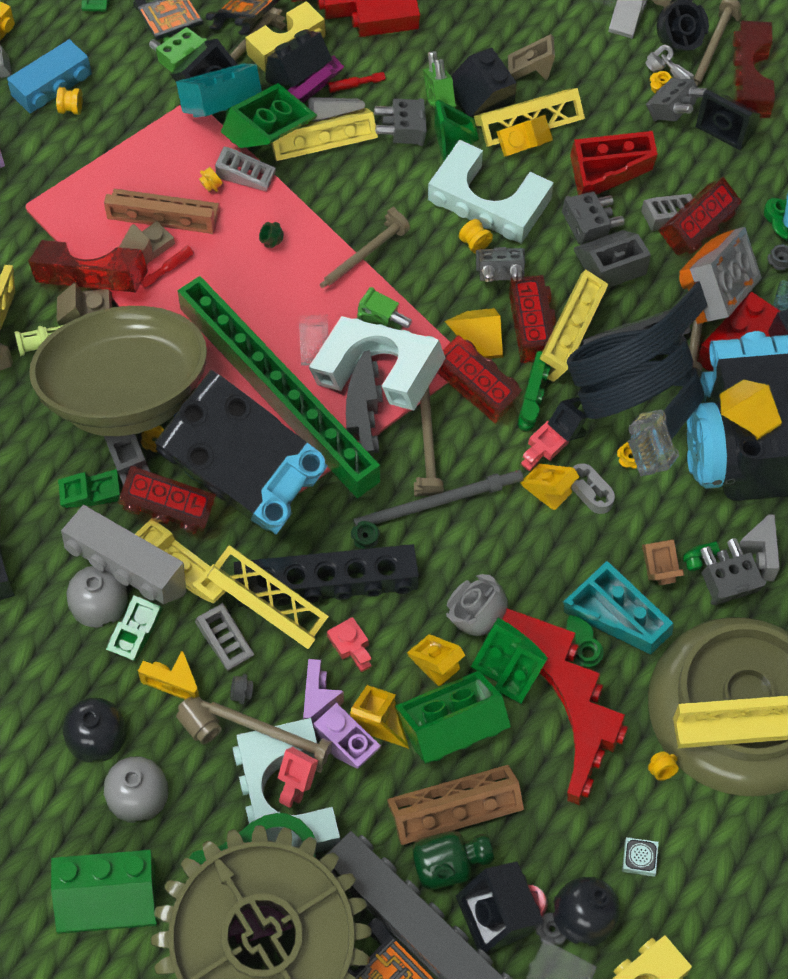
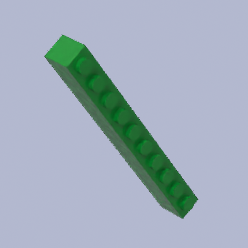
(279, 386)

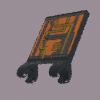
(244, 11)
(168, 16)
(390, 959)

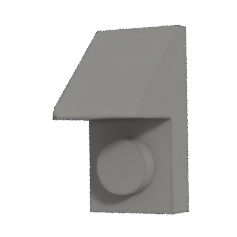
(627, 17)
(763, 543)

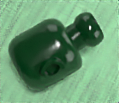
(447, 858)

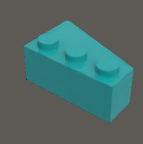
(218, 89)
(619, 610)

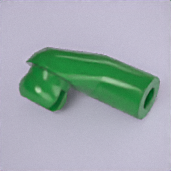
(694, 556)

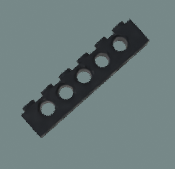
(340, 566)

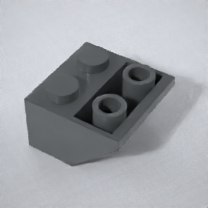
(615, 257)

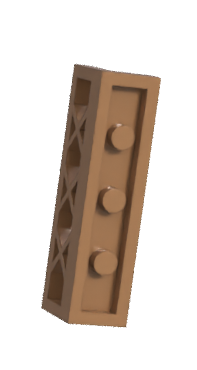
(166, 210)
(457, 806)

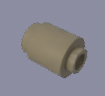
(198, 720)

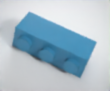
(40, 80)

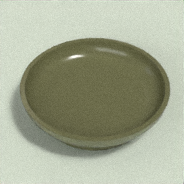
(119, 369)
(719, 663)

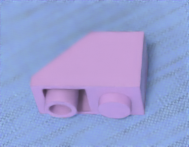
(348, 738)

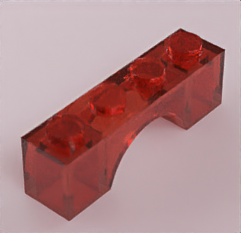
(753, 46)
(117, 271)

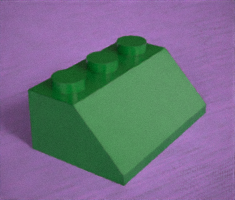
(265, 117)
(453, 716)
(103, 891)

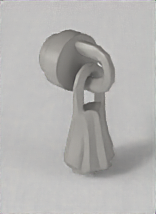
(656, 64)

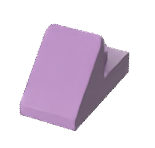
(317, 697)

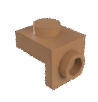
(662, 562)

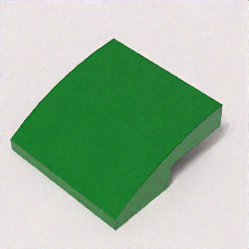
(510, 660)

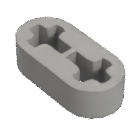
(594, 486)

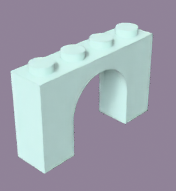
(508, 217)
(410, 377)
(260, 759)

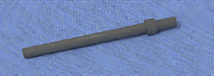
(492, 484)

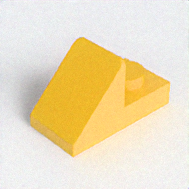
(524, 135)
(550, 483)
(437, 658)
(175, 682)

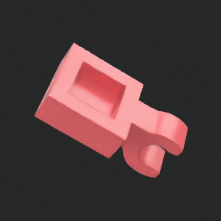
(544, 443)
(350, 641)
(297, 773)

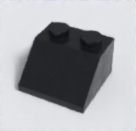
(206, 58)
(297, 59)
(483, 84)
(726, 119)
(499, 907)

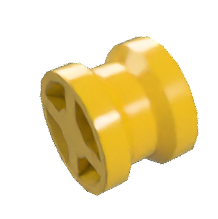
(69, 100)
(475, 235)

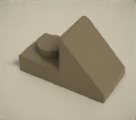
(536, 56)
(151, 241)
(75, 303)

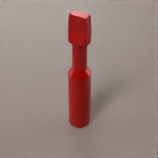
(355, 82)
(168, 266)

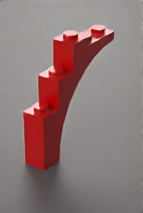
(374, 16)
(577, 688)

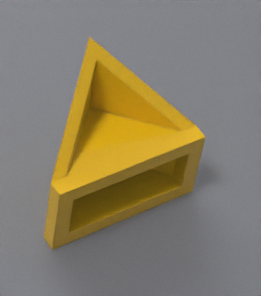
(481, 329)
(751, 407)
(378, 717)

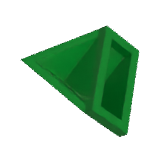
(451, 127)

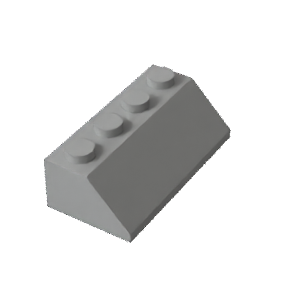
(125, 556)

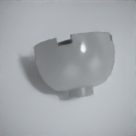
(96, 597)
(477, 605)
(135, 789)

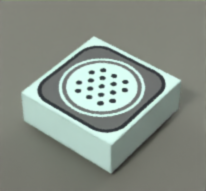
(640, 857)

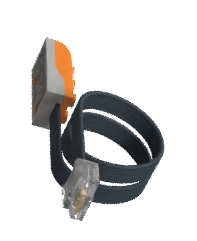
(617, 367)

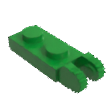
(533, 394)

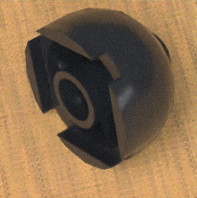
(682, 25)
(94, 729)
(586, 910)

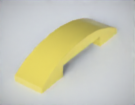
(194, 568)

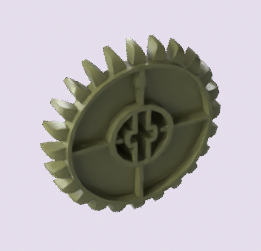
(253, 877)

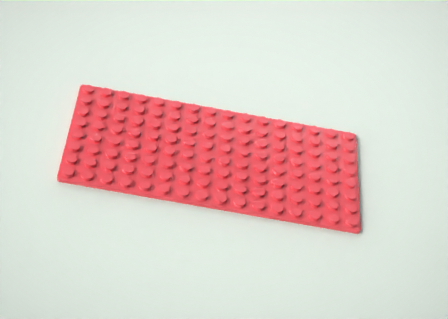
(257, 282)

